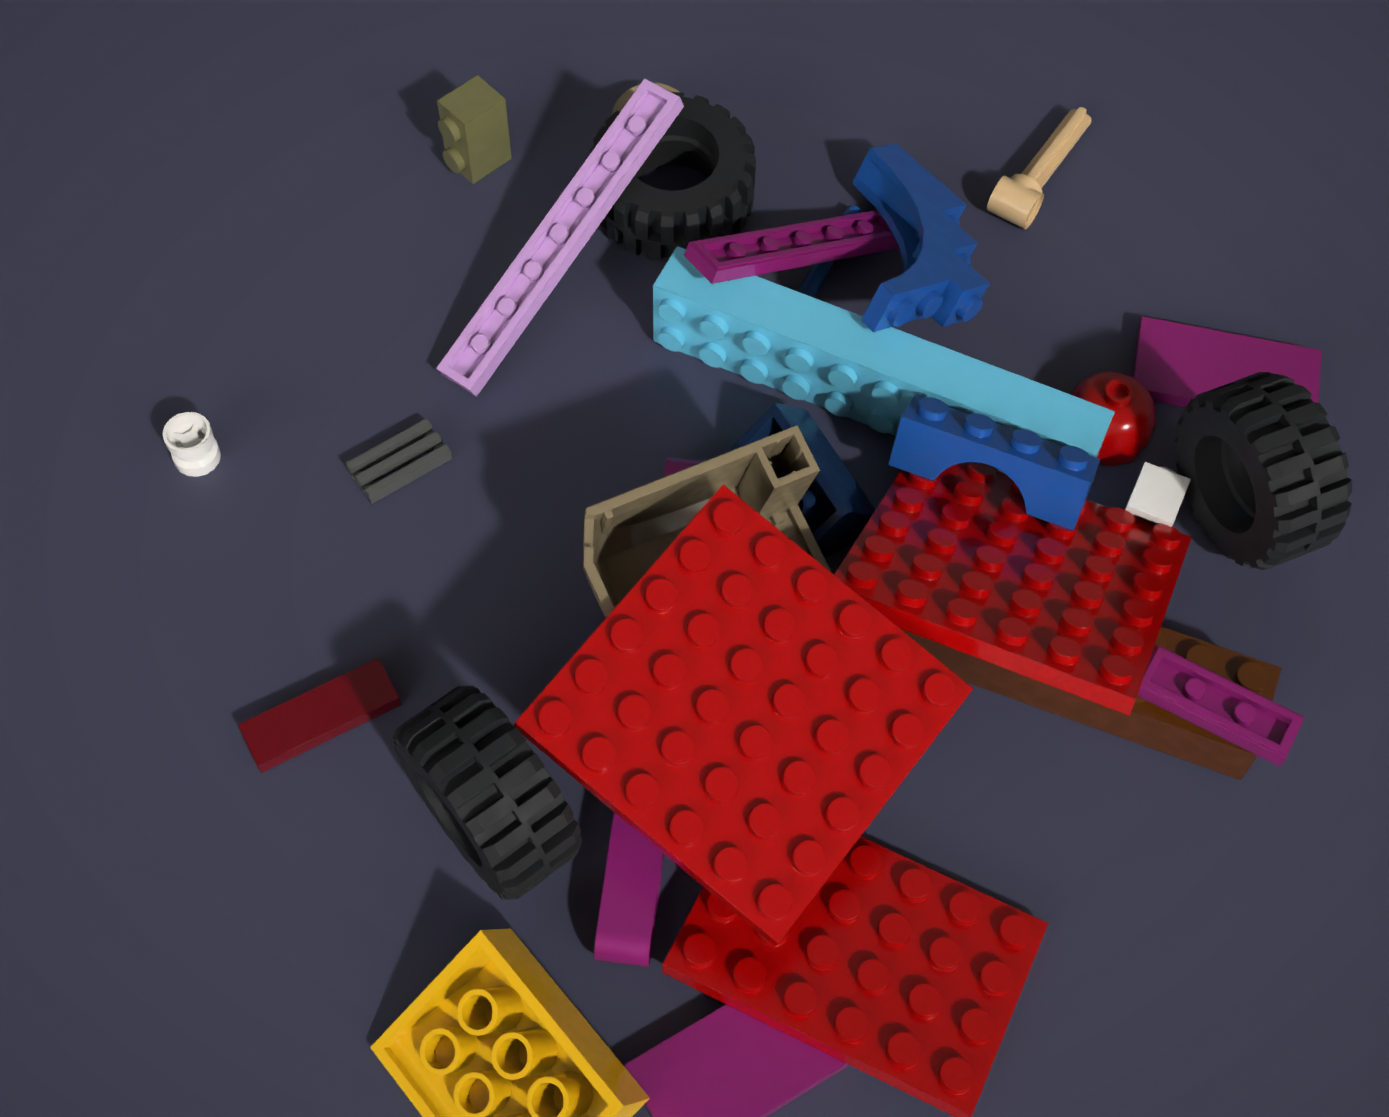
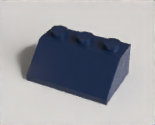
(834, 501)

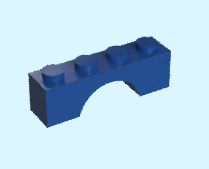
(1049, 475)

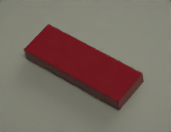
(319, 715)

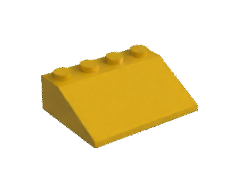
(503, 1043)

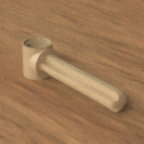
(1021, 195)

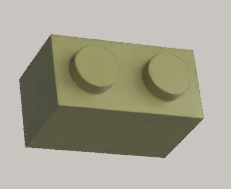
(474, 129)

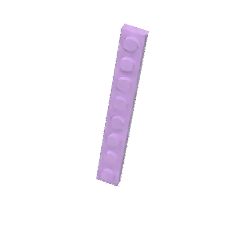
(560, 237)

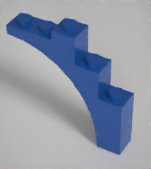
(932, 245)

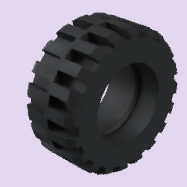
(661, 219)
(1263, 470)
(488, 791)

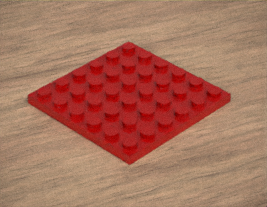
(1015, 590)
(745, 713)

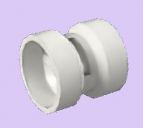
(191, 444)

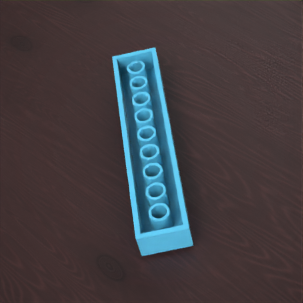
(843, 366)

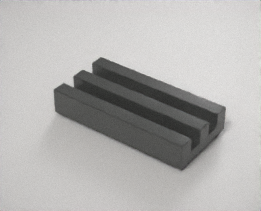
(396, 454)

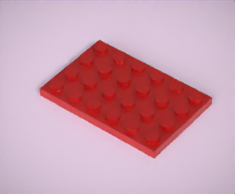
(877, 972)

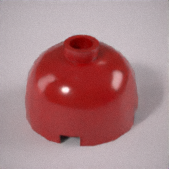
(1133, 416)

